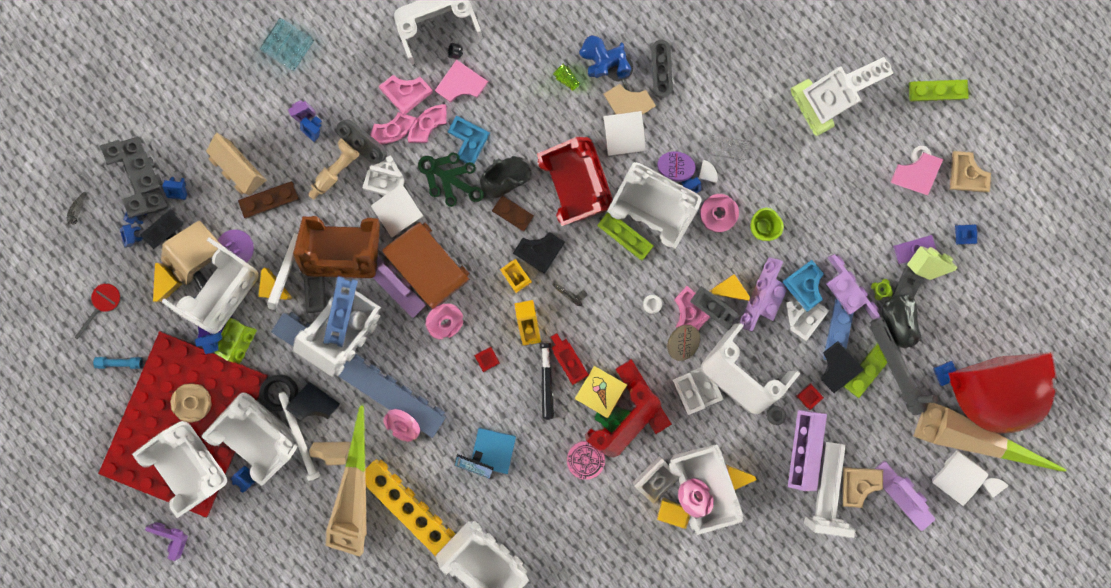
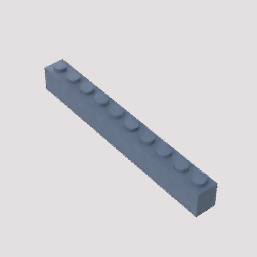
(371, 382)

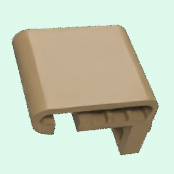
(188, 251)

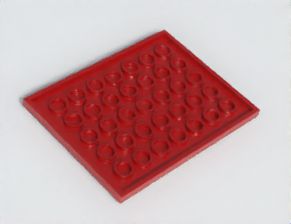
(150, 413)

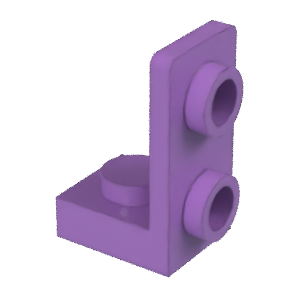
(179, 539)

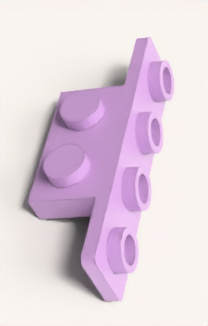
(398, 288)
(847, 291)
(766, 295)
(904, 495)

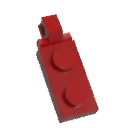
(568, 359)

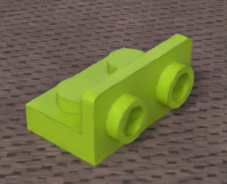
(235, 341)

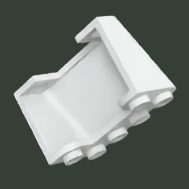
(709, 467)

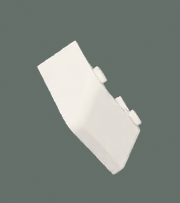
(421, 10)
(220, 294)
(722, 370)

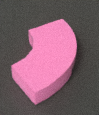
(426, 123)
(393, 130)

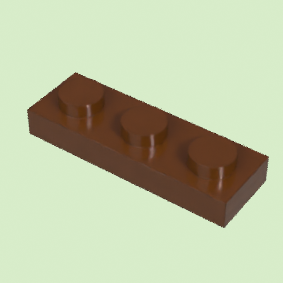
(268, 199)

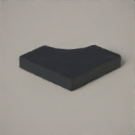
(539, 252)
(840, 367)
(312, 402)

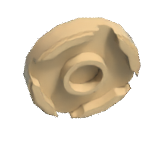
(191, 402)

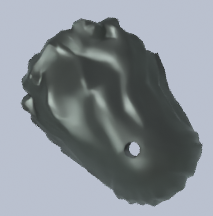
(504, 176)
(900, 314)

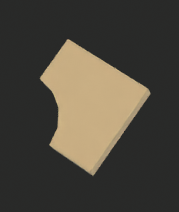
(624, 101)
(967, 175)
(331, 452)
(859, 484)

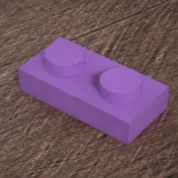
(301, 110)

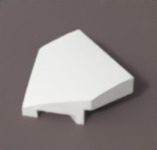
(383, 177)
(803, 322)

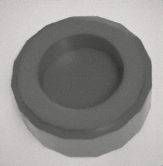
(776, 415)

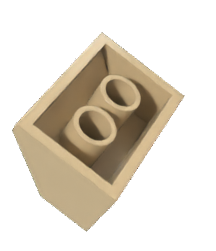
(234, 165)

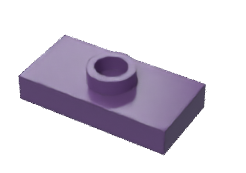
(906, 250)

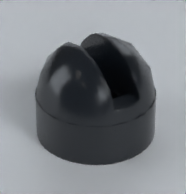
(455, 51)

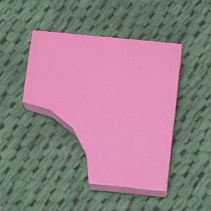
(459, 82)
(405, 94)
(918, 175)
(689, 312)

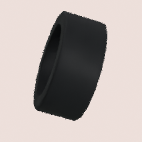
(263, 392)

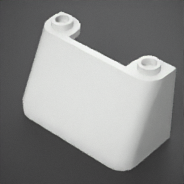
(254, 436)
(183, 465)

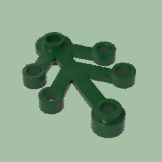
(448, 177)

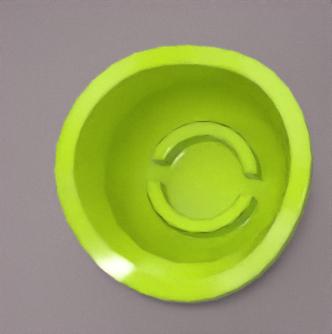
(766, 225)

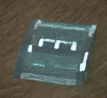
(286, 44)

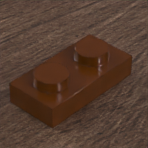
(512, 213)

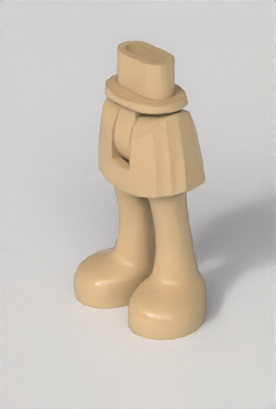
(328, 176)

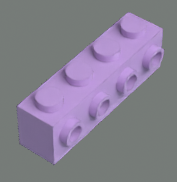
(807, 450)

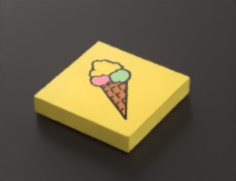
(601, 392)

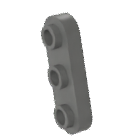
(661, 60)
(368, 143)

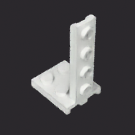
(838, 91)
(828, 494)

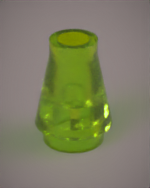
(566, 77)

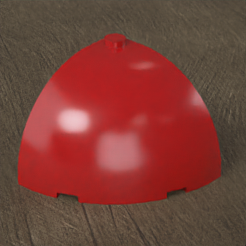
(1006, 391)

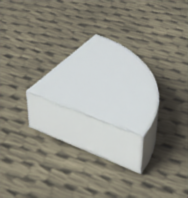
(708, 172)
(994, 486)

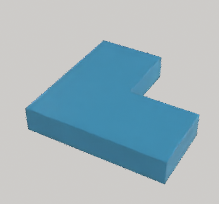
(473, 138)

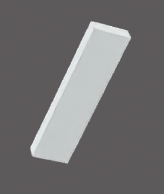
(283, 275)

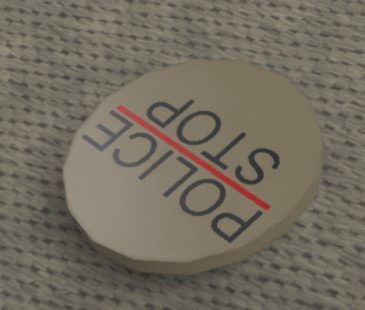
(683, 342)

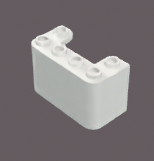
(655, 202)
(329, 356)
(480, 560)

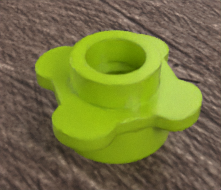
(887, 292)

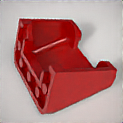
(577, 179)
(614, 443)

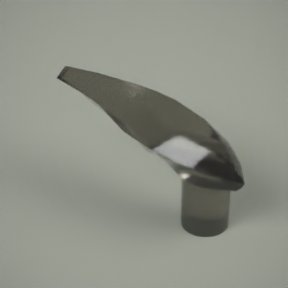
(75, 209)
(576, 299)

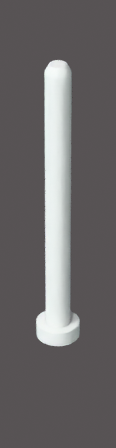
(312, 473)

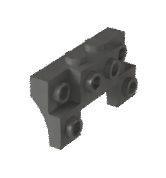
(140, 172)

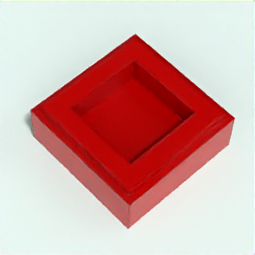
(487, 359)
(809, 396)

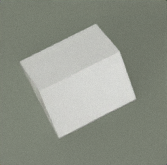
(655, 480)

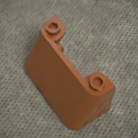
(337, 250)
(426, 265)

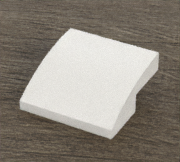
(624, 133)
(397, 211)
(697, 391)
(960, 477)

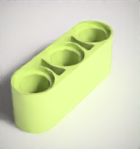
(809, 114)

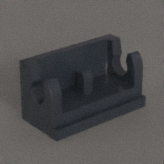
(162, 229)

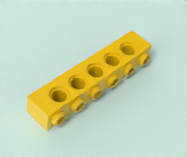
(396, 506)

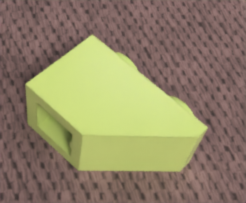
(931, 263)

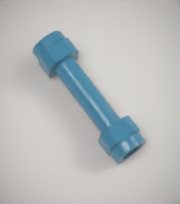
(103, 362)

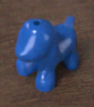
(594, 49)

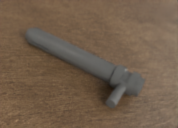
(910, 392)

